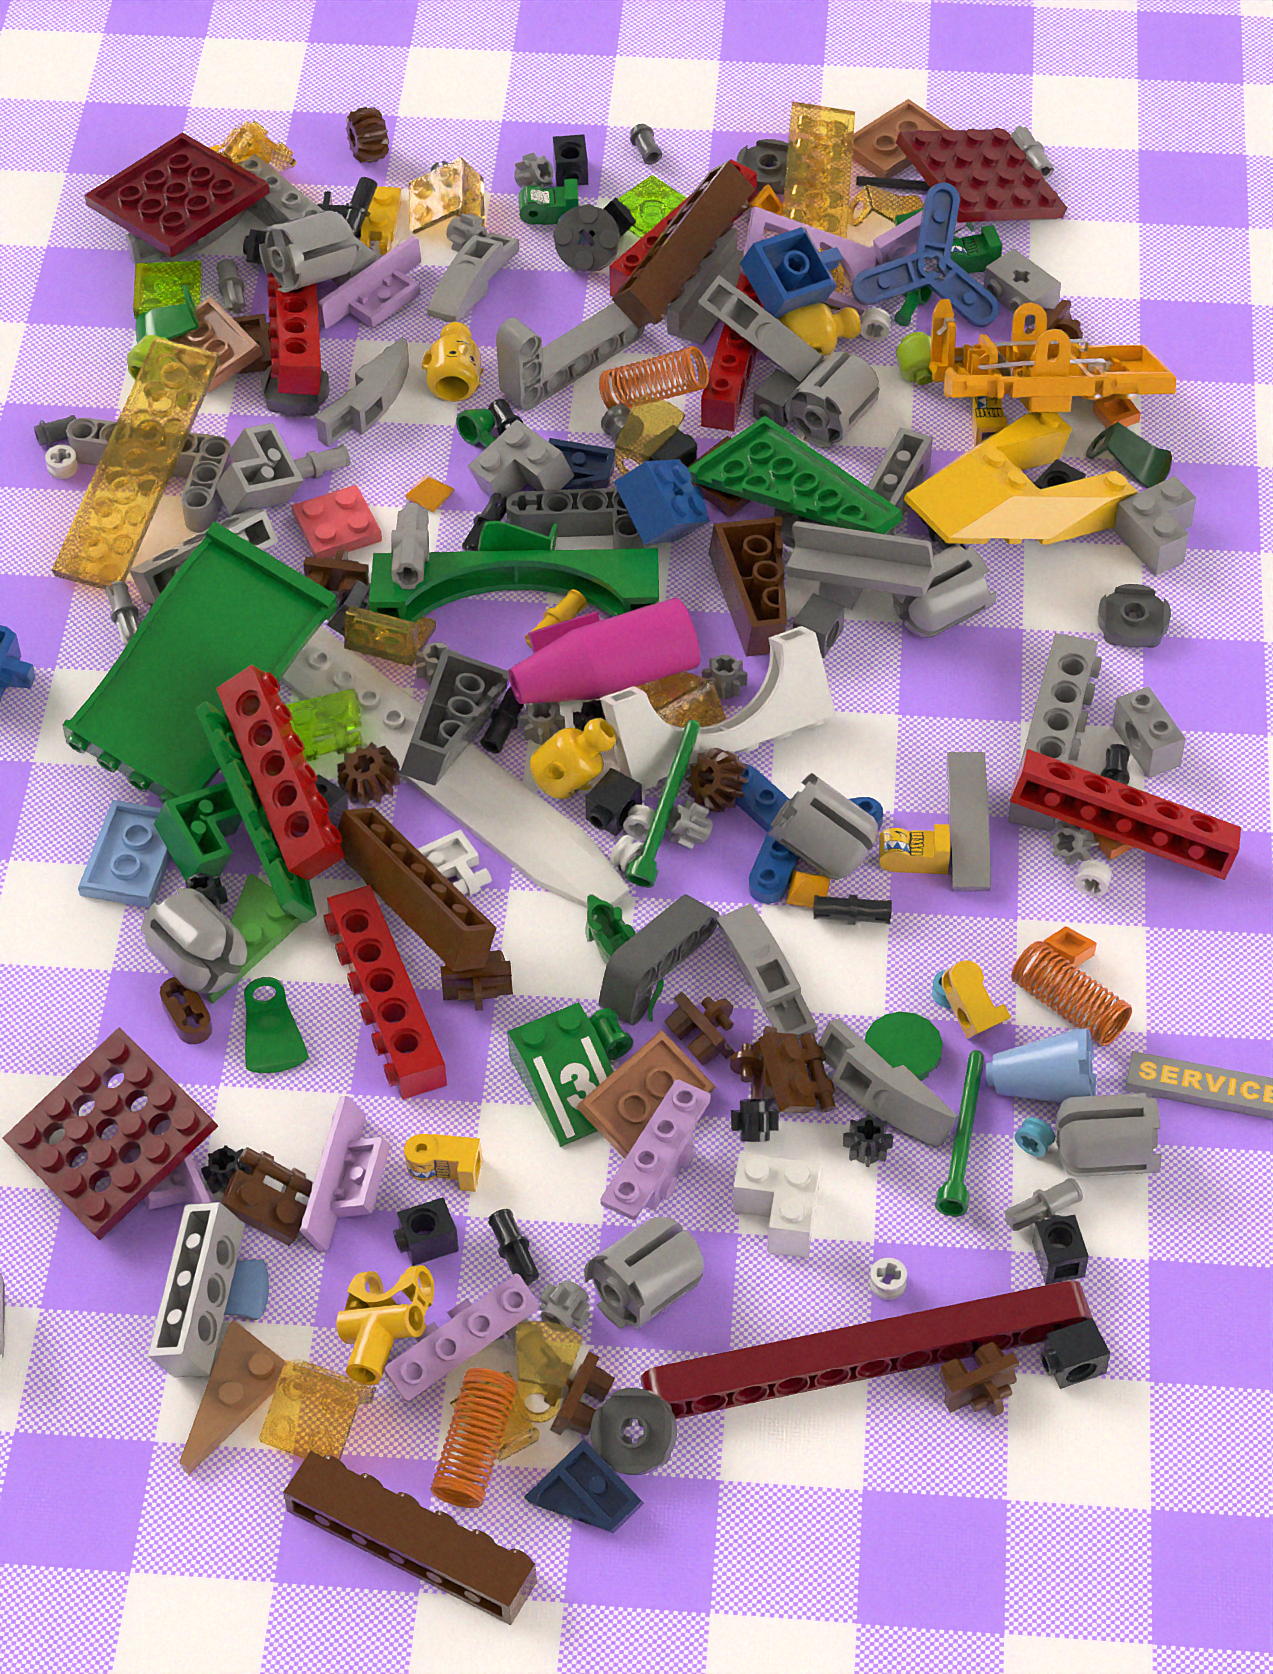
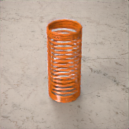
(685, 369)
(1109, 1018)
(462, 1490)

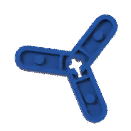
(908, 272)
(775, 863)

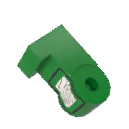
(547, 202)

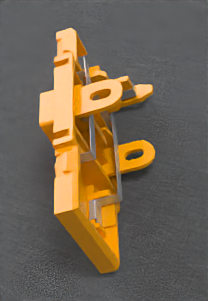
(1041, 365)

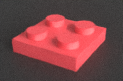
(337, 522)

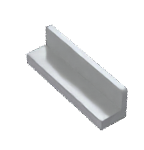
(685, 315)
(861, 559)

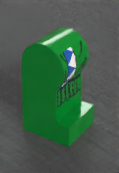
(977, 250)

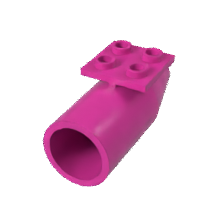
(598, 657)

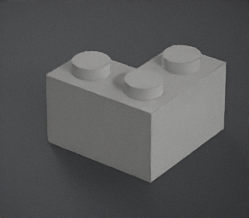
(518, 459)
(260, 473)
(1156, 522)

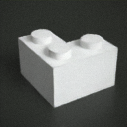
(785, 1193)

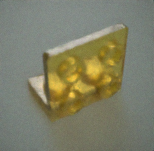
(255, 135)
(445, 194)
(685, 698)
(313, 1410)

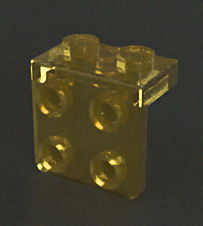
(386, 635)

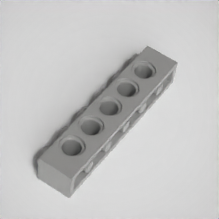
(289, 203)
(896, 475)
(1060, 711)

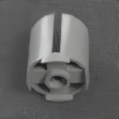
(304, 251)
(833, 398)
(952, 597)
(825, 829)
(194, 941)
(1108, 1135)
(645, 1271)

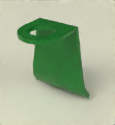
(169, 320)
(508, 537)
(271, 1032)

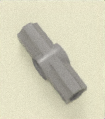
(410, 546)

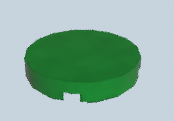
(906, 1041)

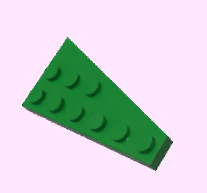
(787, 474)
(291, 890)

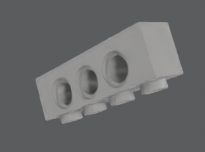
(155, 573)
(196, 1290)

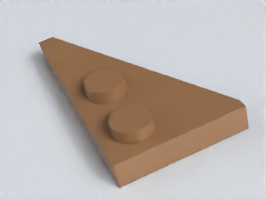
(239, 1383)

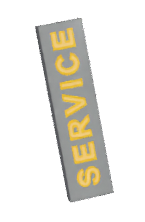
(1200, 1084)

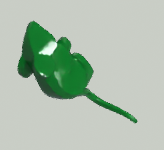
(610, 932)

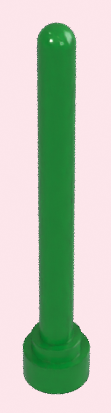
(643, 869)
(953, 1196)

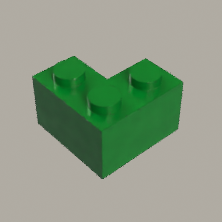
(196, 828)

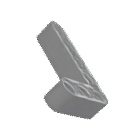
(537, 373)
(201, 461)

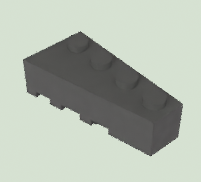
(452, 714)

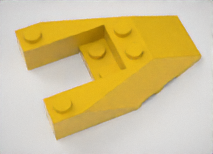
(990, 496)

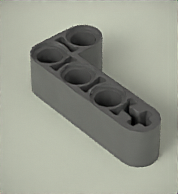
(577, 513)
(652, 955)

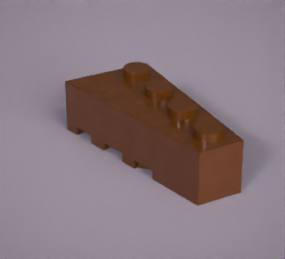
(751, 578)

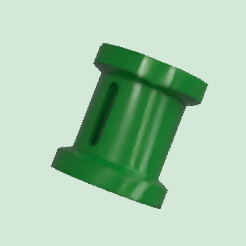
(611, 1033)

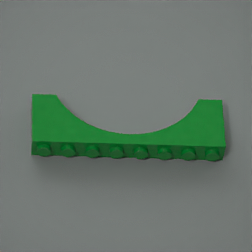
(606, 577)

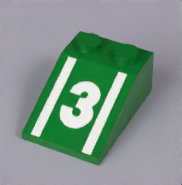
(560, 1066)

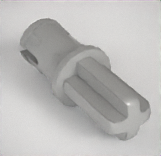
(1033, 149)
(231, 285)
(123, 610)
(1043, 1204)

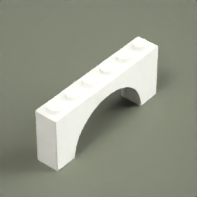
(789, 699)

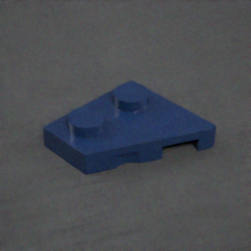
(589, 464)
(586, 1491)

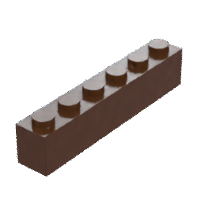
(683, 245)
(415, 889)
(411, 1536)

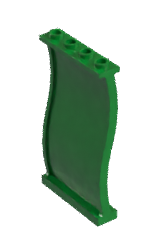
(209, 623)

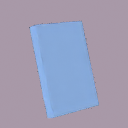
(127, 857)

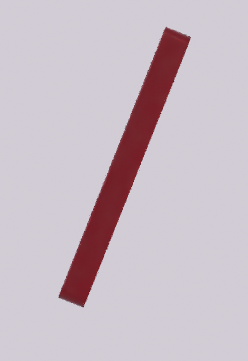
(866, 1350)

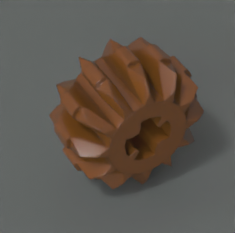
(367, 134)
(368, 774)
(717, 780)

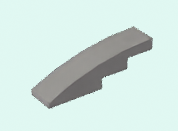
(968, 821)

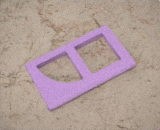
(855, 255)

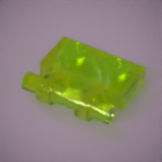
(326, 716)

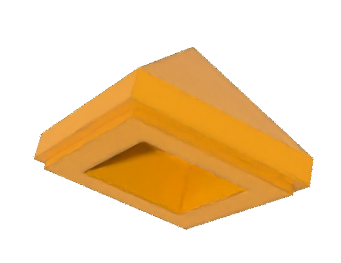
(767, 200)
(430, 493)
(805, 886)

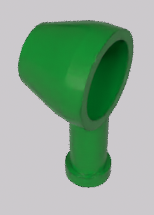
(913, 298)
(475, 426)

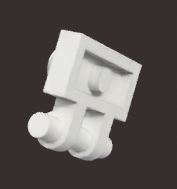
(456, 856)

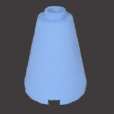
(1046, 1068)

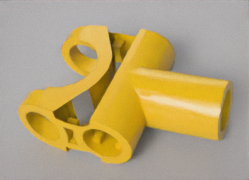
(376, 1320)

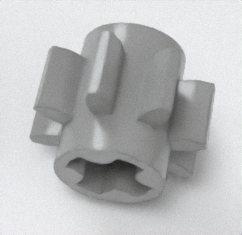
(533, 171)
(463, 228)
(428, 660)
(726, 675)
(541, 721)
(689, 824)
(1072, 842)
(565, 1304)

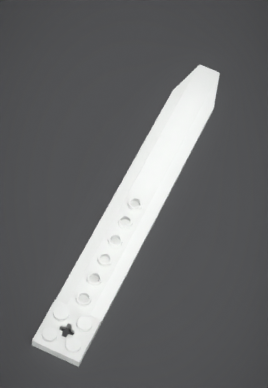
(473, 789)

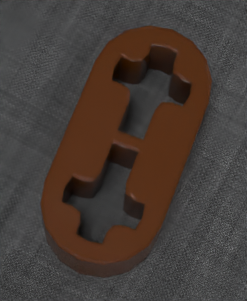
(178, 1013)

